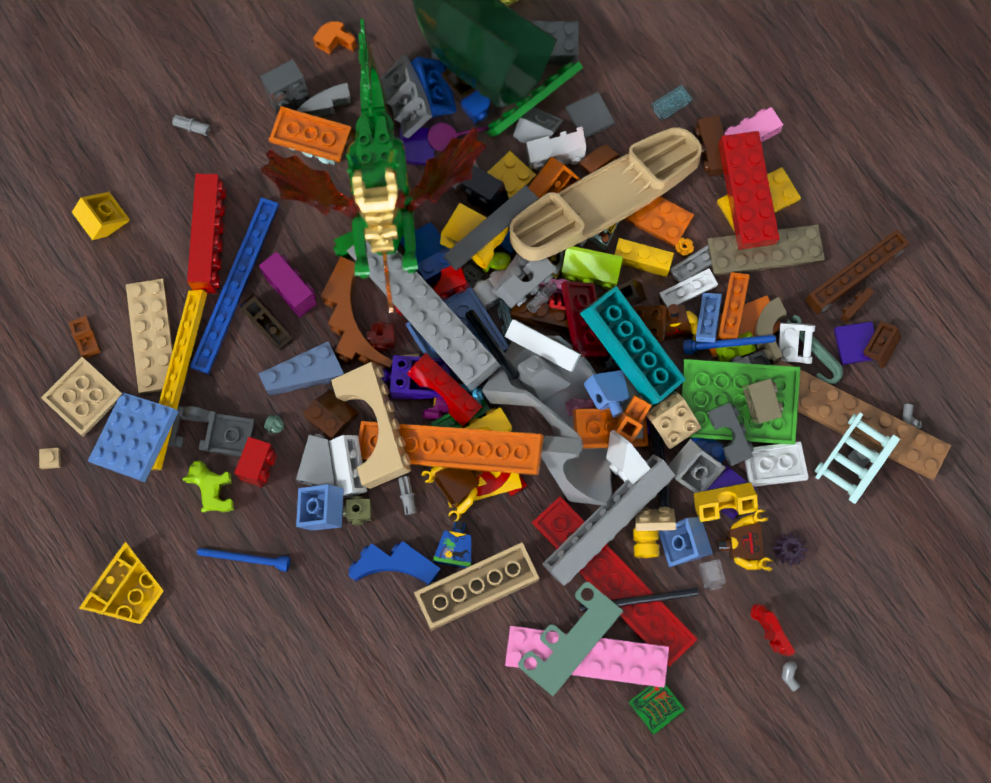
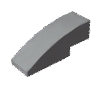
(325, 101)

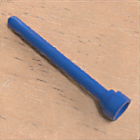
(691, 346)
(281, 563)

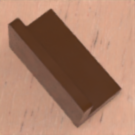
(883, 343)

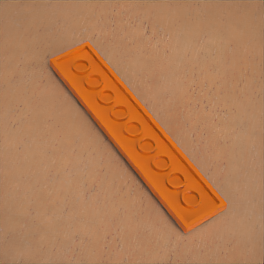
(462, 448)

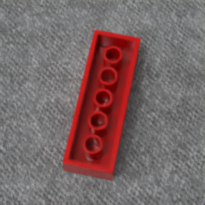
(748, 190)
(206, 233)

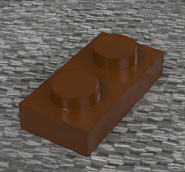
(861, 297)

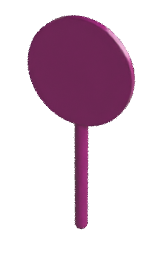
(442, 133)

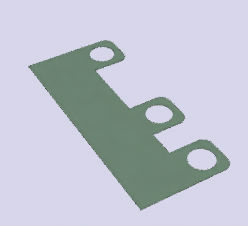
(575, 646)

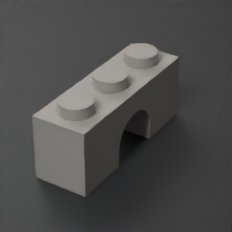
(515, 290)

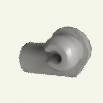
(908, 418)
(788, 675)

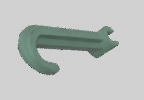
(823, 355)

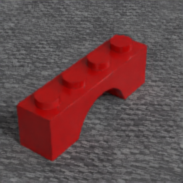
(450, 283)
(431, 375)

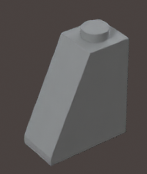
(316, 463)

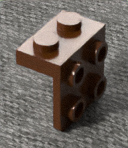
(654, 318)

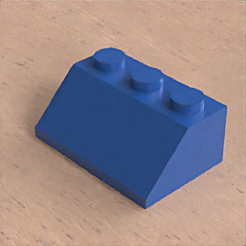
(435, 87)

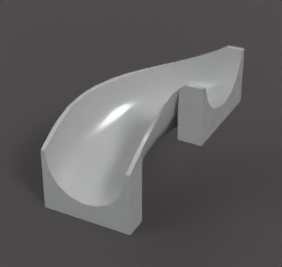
(579, 472)

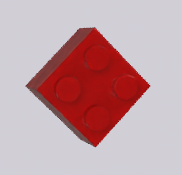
(255, 462)

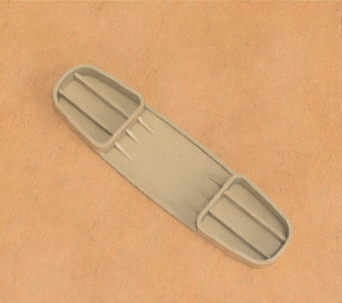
(605, 195)

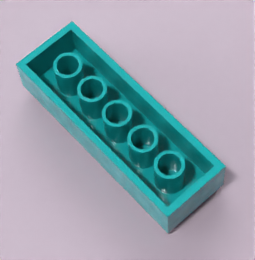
(632, 346)

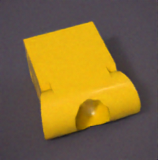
(460, 225)

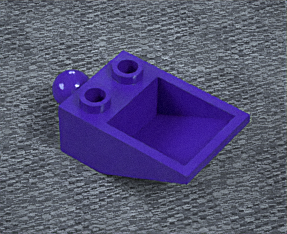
(409, 389)

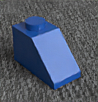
(476, 107)

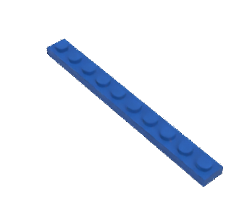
(234, 286)

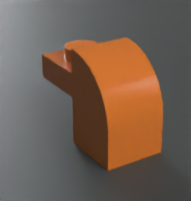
(332, 34)
(631, 421)

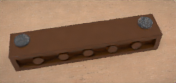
(857, 272)

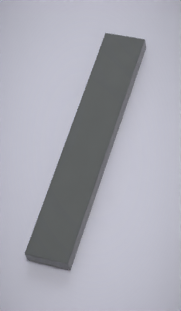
(489, 228)

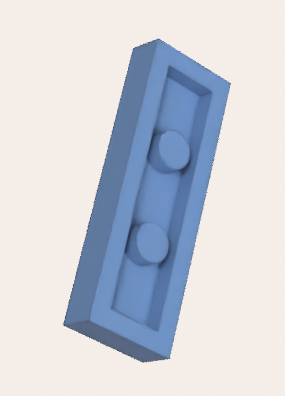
(709, 317)

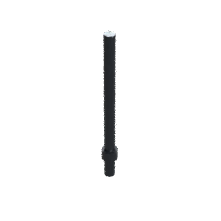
(650, 598)

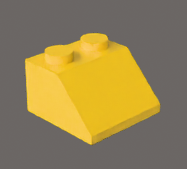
(100, 215)

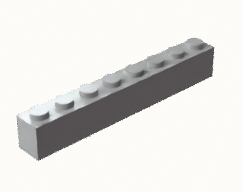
(607, 522)

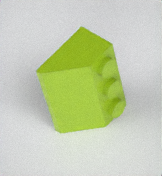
(591, 267)

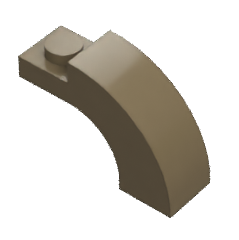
(770, 315)

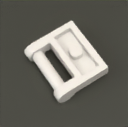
(789, 342)

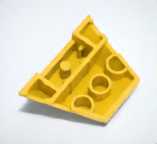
(124, 589)

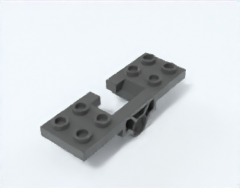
(224, 433)

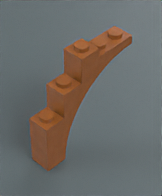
(339, 295)

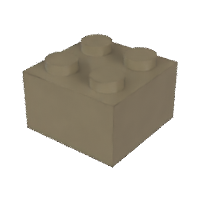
(762, 400)

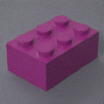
(288, 284)

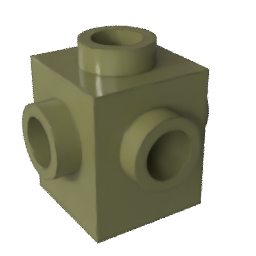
(362, 515)

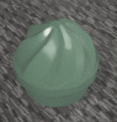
(274, 424)

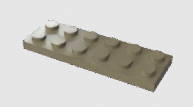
(794, 248)

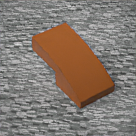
(598, 159)
(84, 337)

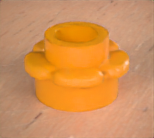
(684, 251)

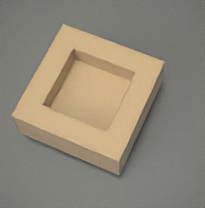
(50, 458)

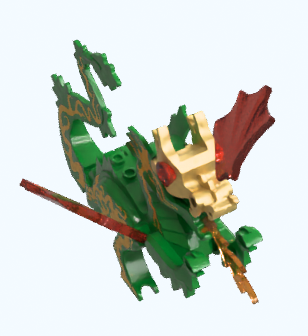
(377, 176)

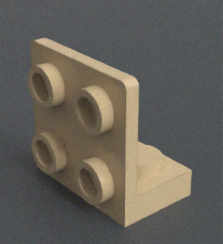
(673, 419)

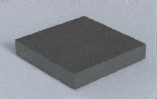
(590, 114)

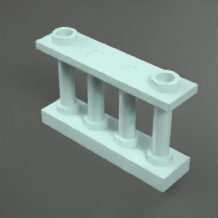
(866, 475)

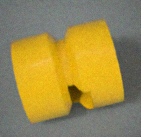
(646, 544)

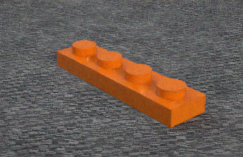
(734, 306)

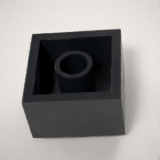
(485, 191)

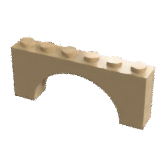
(389, 455)

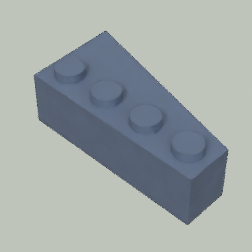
(302, 371)

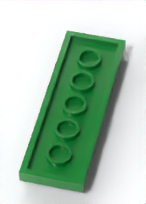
(529, 102)

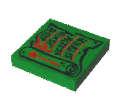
(656, 707)

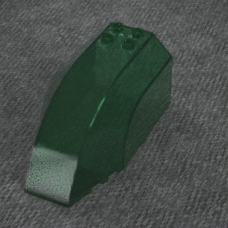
(486, 45)

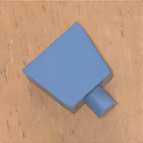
(608, 391)

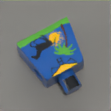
(454, 547)

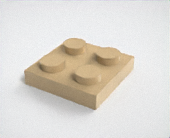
(655, 519)

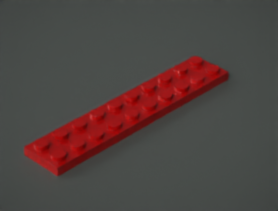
(615, 580)

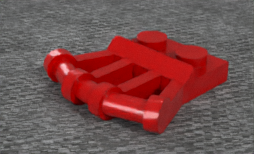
(773, 630)

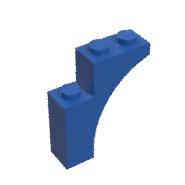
(403, 560)

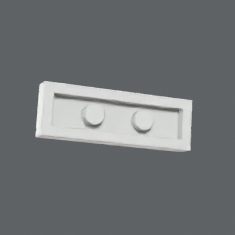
(689, 289)

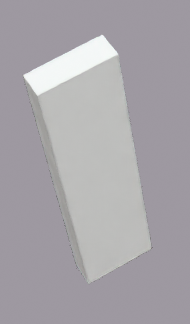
(542, 345)

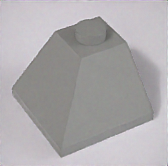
(536, 125)
(541, 377)

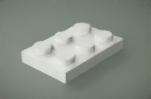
(776, 464)

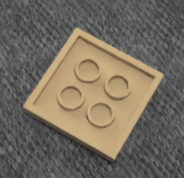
(82, 396)

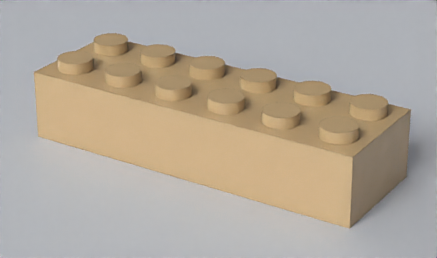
(476, 586)

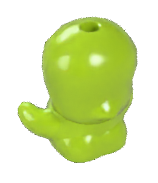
(499, 262)

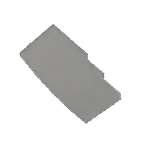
(406, 96)

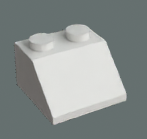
(625, 459)

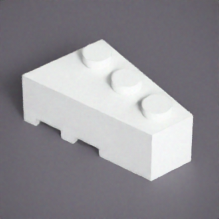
(565, 149)

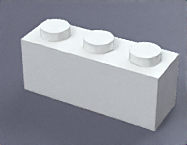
(345, 459)

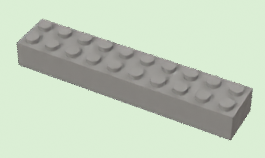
(432, 319)

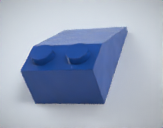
(429, 253)

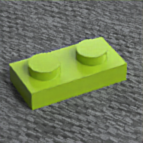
(727, 353)

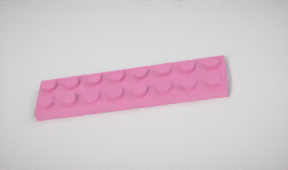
(607, 659)

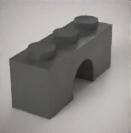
(739, 448)

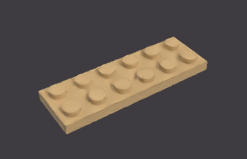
(150, 333)

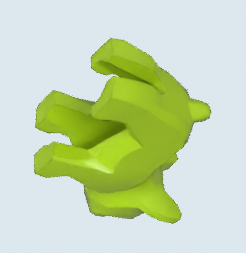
(210, 487)

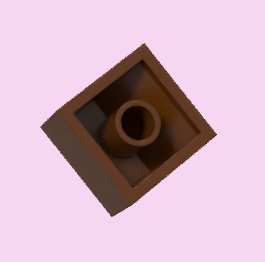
(330, 415)

